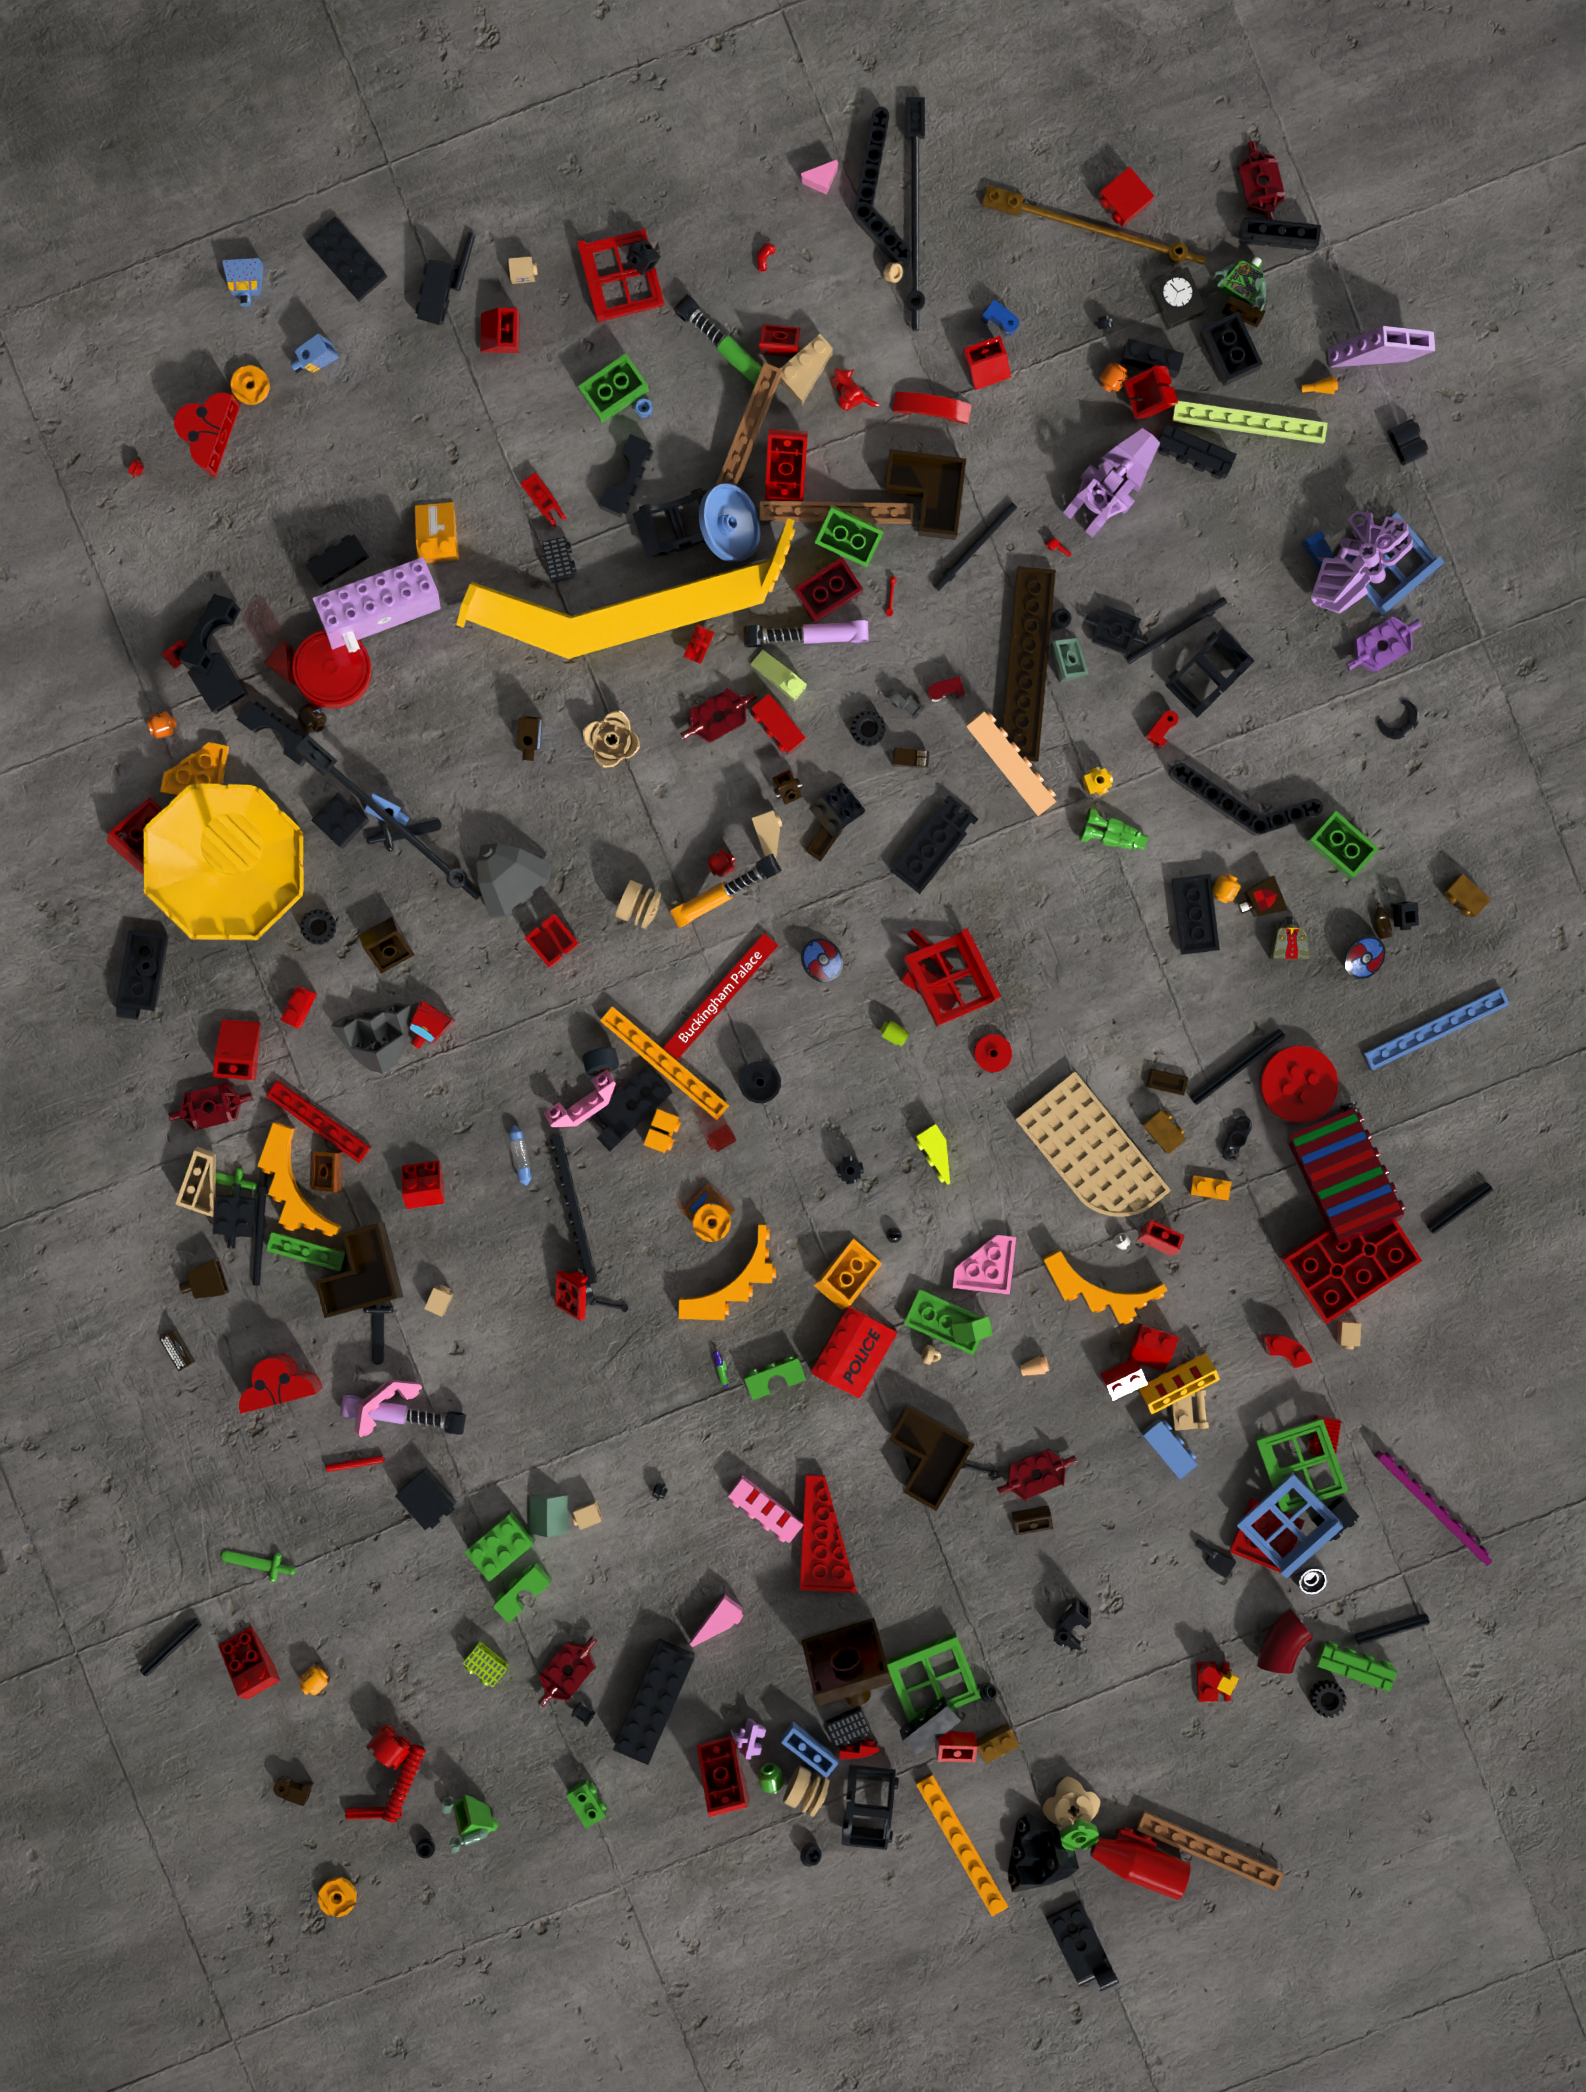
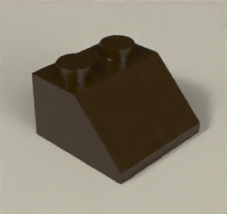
(386, 945)

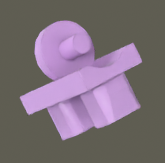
(746, 1738)

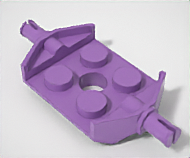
(1395, 635)

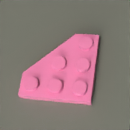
(988, 1267)

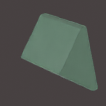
(1068, 659)
(548, 1514)

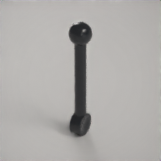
(624, 1307)
(994, 1473)

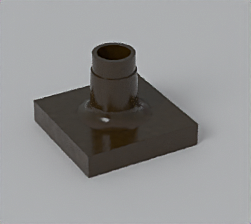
(846, 1663)

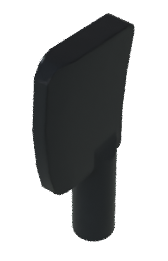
(1217, 1561)

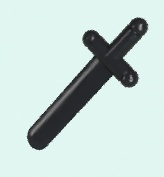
(392, 835)
(378, 1330)

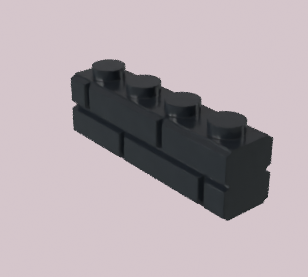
(1279, 234)
(1195, 451)

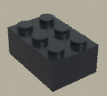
(1231, 348)

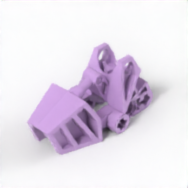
(1134, 459)
(1345, 583)

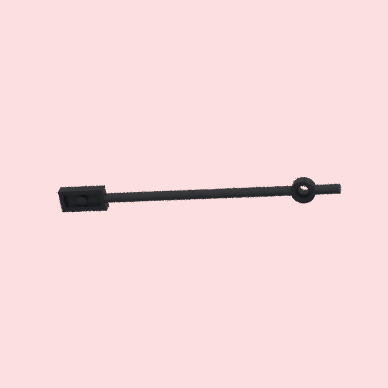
(915, 130)
(325, 762)

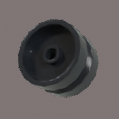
(749, 1077)

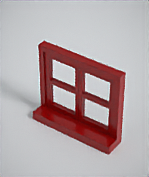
(595, 282)
(975, 967)

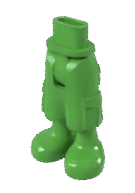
(1115, 832)

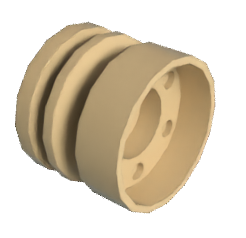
(638, 904)
(809, 1792)

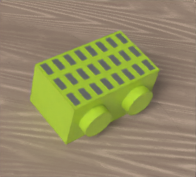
(485, 1664)

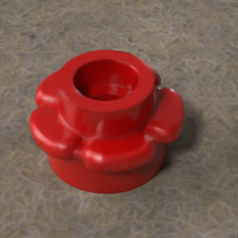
(136, 468)

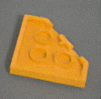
(203, 767)

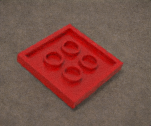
(1265, 1527)

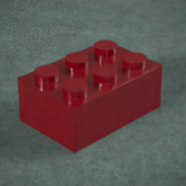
(828, 590)

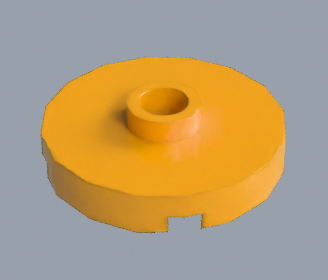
(243, 377)
(706, 1231)
(337, 1906)

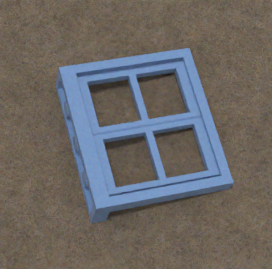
(1406, 584)
(1309, 1544)

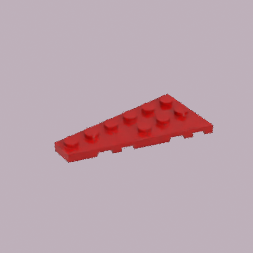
(823, 1551)

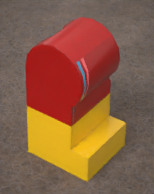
(1218, 1680)

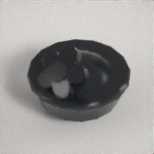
(810, 1854)

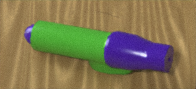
(721, 1367)

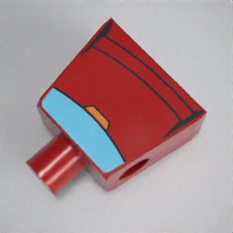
(428, 1024)

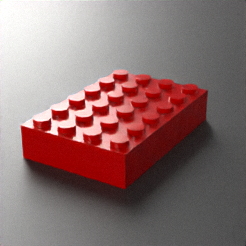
(1347, 1274)

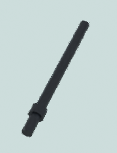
(949, 574)
(1208, 610)
(262, 1190)

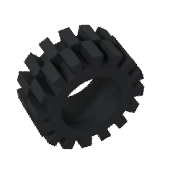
(856, 728)
(329, 930)
(1335, 1707)

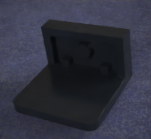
(837, 809)

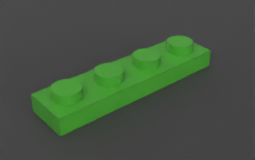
(306, 1251)

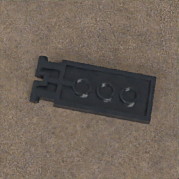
(933, 845)

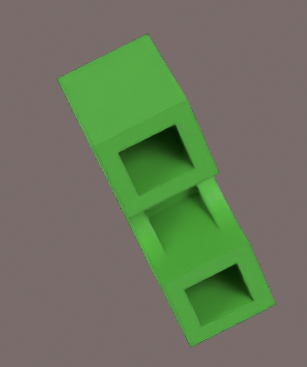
(789, 1369)
(533, 1579)

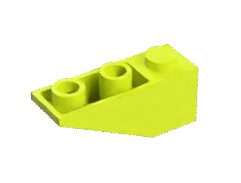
(936, 1148)

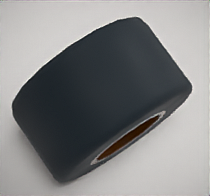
(600, 1060)

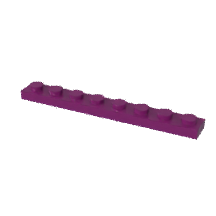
(1439, 1512)

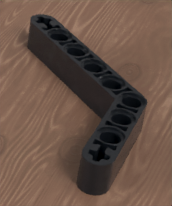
(870, 186)
(1236, 805)

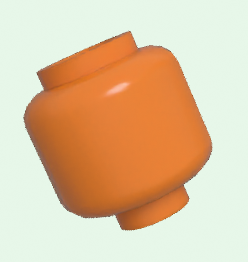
(1113, 377)
(161, 724)

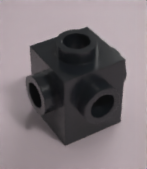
(642, 257)
(846, 1162)

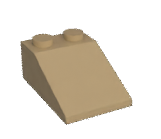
(767, 830)

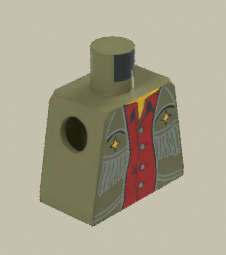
(1289, 942)

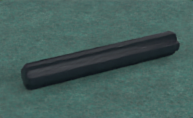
(1460, 1208)
(1392, 1629)
(170, 1647)

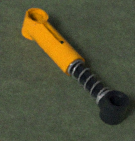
(723, 892)

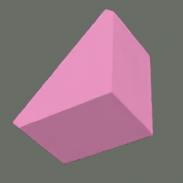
(820, 177)

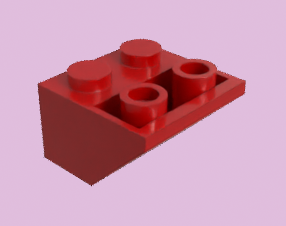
(500, 331)
(987, 362)
(422, 1184)

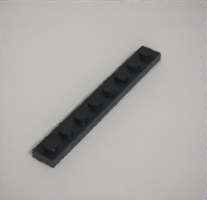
(571, 1200)

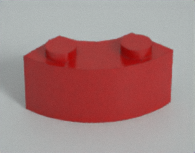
(1285, 1346)

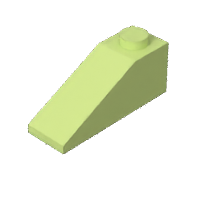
(779, 675)

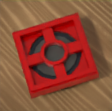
(573, 1293)

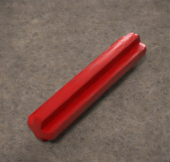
(922, 943)
(365, 1813)

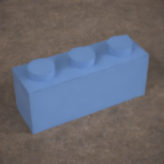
(1169, 1447)
(809, 1749)

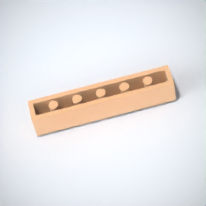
(1010, 762)

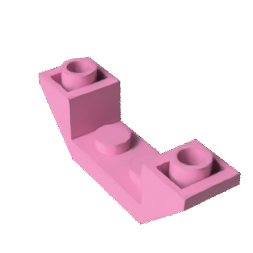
(586, 1107)
(364, 1423)

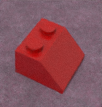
(1153, 1347)

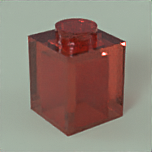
(721, 1138)

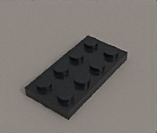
(347, 259)
(1195, 914)

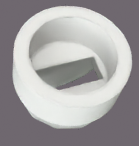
(1125, 1241)

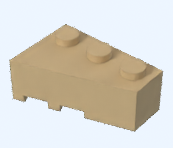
(805, 368)

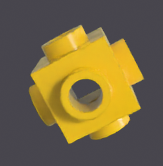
(1091, 784)

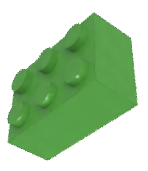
(613, 388)
(849, 535)
(1342, 845)
(500, 1546)

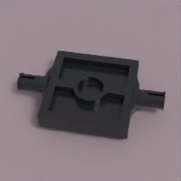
(1116, 630)
(233, 1216)

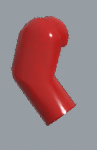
(766, 250)

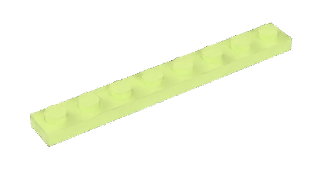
(1249, 422)

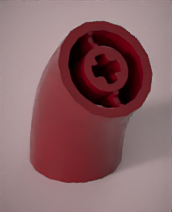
(1283, 1644)

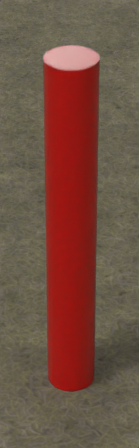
(354, 1463)

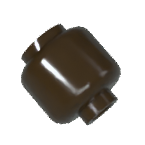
(312, 718)

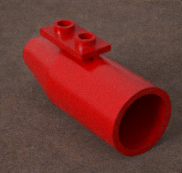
(1137, 1862)

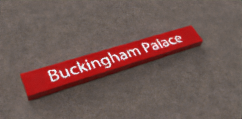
(720, 996)

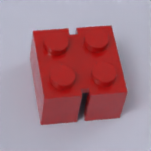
(1153, 389)
(552, 941)

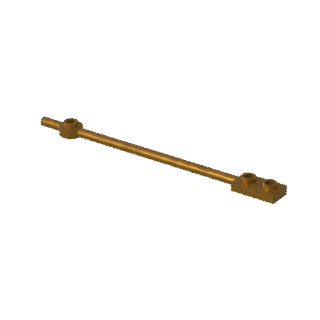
(1012, 204)

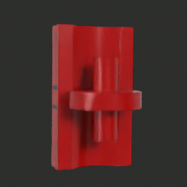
(699, 644)

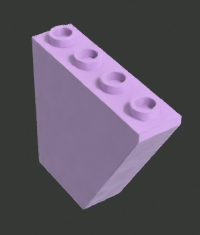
(1382, 347)

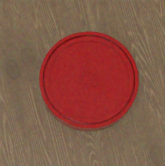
(331, 675)
(1298, 1084)

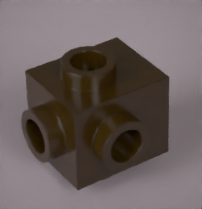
(787, 787)

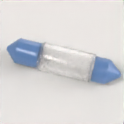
(520, 1155)

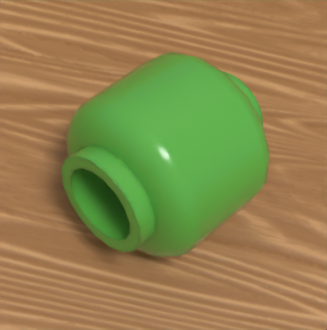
(770, 1778)

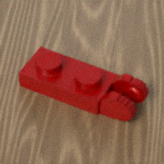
(542, 497)

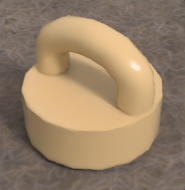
(892, 272)
(928, 1355)

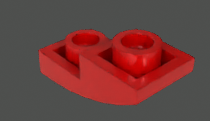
(866, 1748)

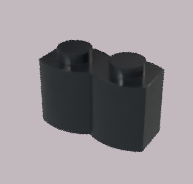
(1408, 442)

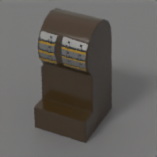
(910, 758)
(293, 1791)

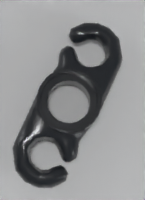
(1236, 1147)

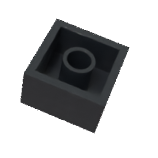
(340, 820)

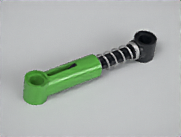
(689, 311)

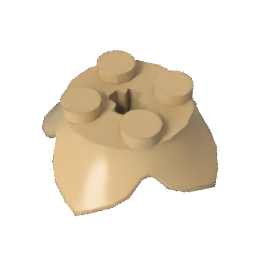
(616, 725)
(1068, 1794)

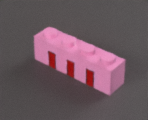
(765, 1509)

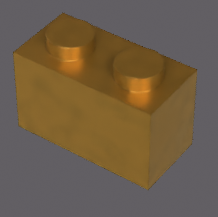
(1466, 896)
(1164, 1131)
(997, 1743)

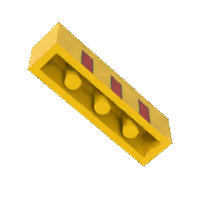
(1179, 1383)

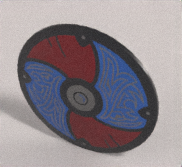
(1365, 957)
(822, 960)

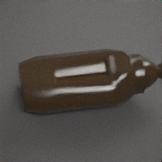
(1382, 923)

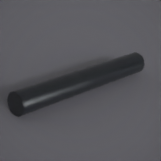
(464, 261)

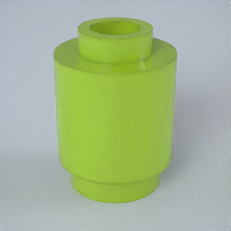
(894, 1033)

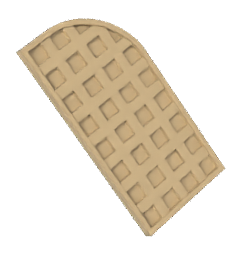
(1091, 1151)

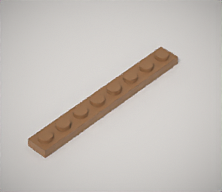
(750, 425)
(815, 511)
(1209, 1850)

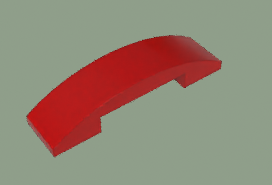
(932, 405)

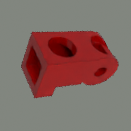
(1161, 727)

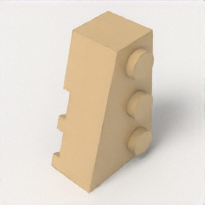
(199, 1184)

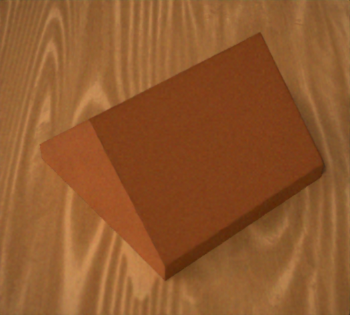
(327, 1171)

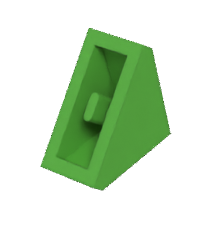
(972, 1330)

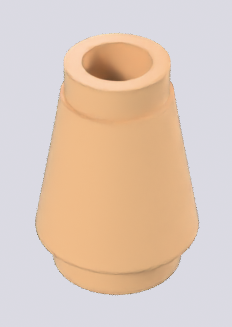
(1035, 1366)

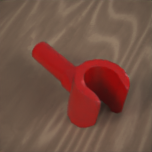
(1054, 543)

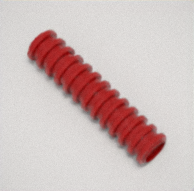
(403, 1783)

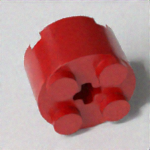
(389, 1747)

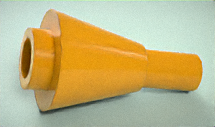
(1325, 385)

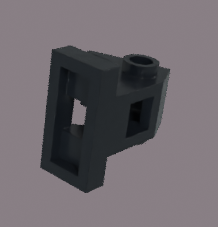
(1076, 1615)

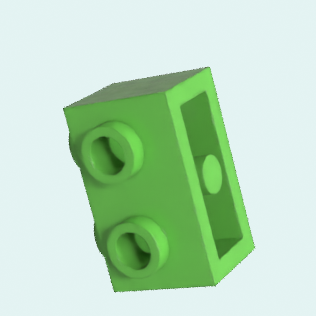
(586, 1802)

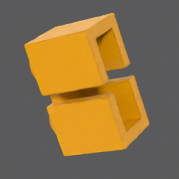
(657, 1139)

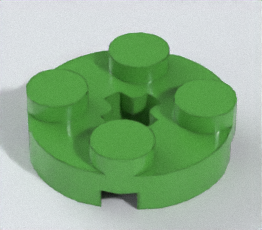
(1079, 1834)

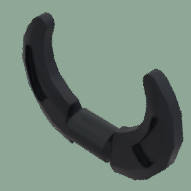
(1395, 733)

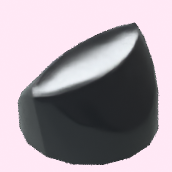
(1311, 1580)

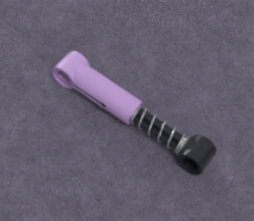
(810, 633)
(452, 1422)

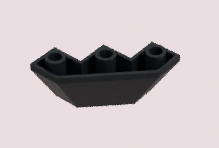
(1038, 1855)

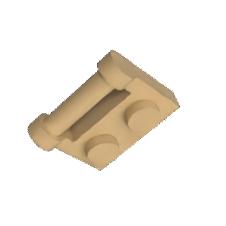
(1183, 1412)

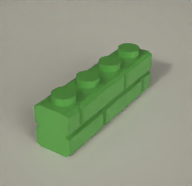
(1355, 1666)

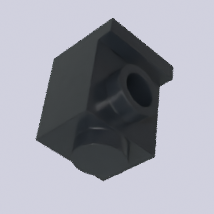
(1405, 914)

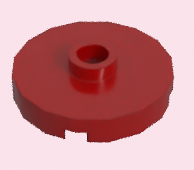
(983, 1056)

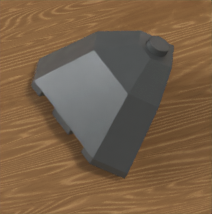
(509, 877)
(376, 1036)

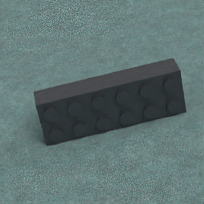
(653, 1701)

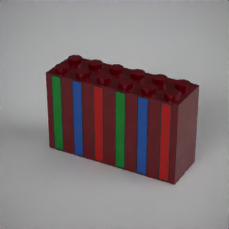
(1346, 1177)

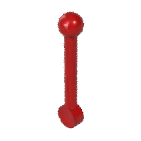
(889, 612)

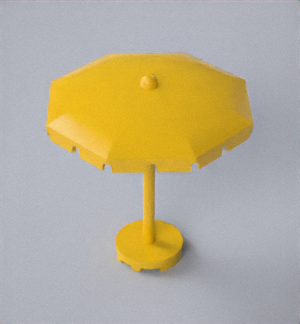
(223, 862)

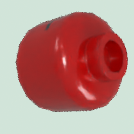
(721, 863)

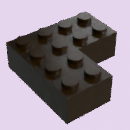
(934, 479)
(371, 1277)
(939, 1451)

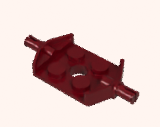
(1260, 197)
(729, 704)
(225, 1102)
(1052, 1474)
(562, 1685)

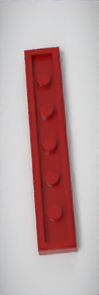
(318, 1121)

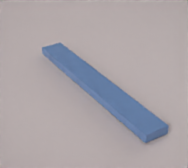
(1436, 1028)

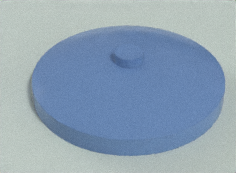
(729, 523)

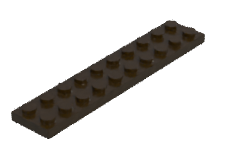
(1028, 659)

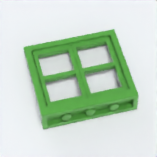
(1275, 1473)
(922, 1654)

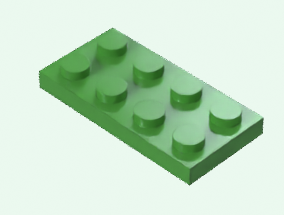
(934, 1317)

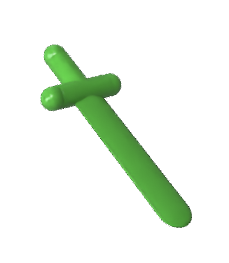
(228, 1180)
(259, 1563)

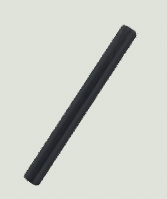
(1237, 1067)

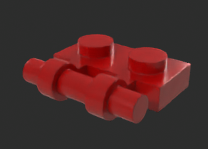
(1206, 1692)

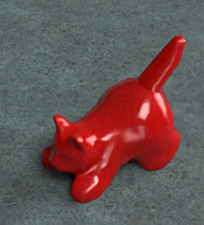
(850, 393)

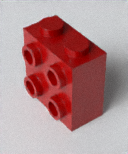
(1125, 197)

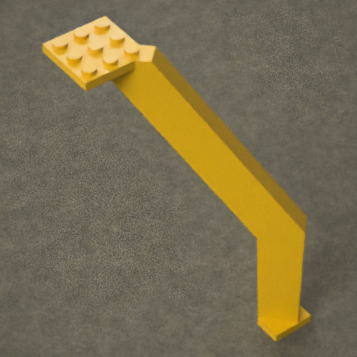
(627, 619)

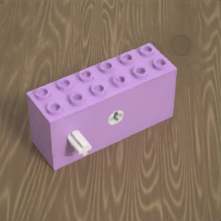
(377, 603)

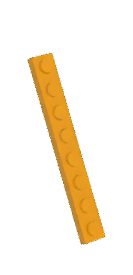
(664, 1063)
(962, 1844)

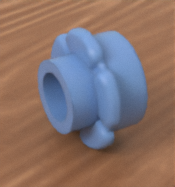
(643, 403)

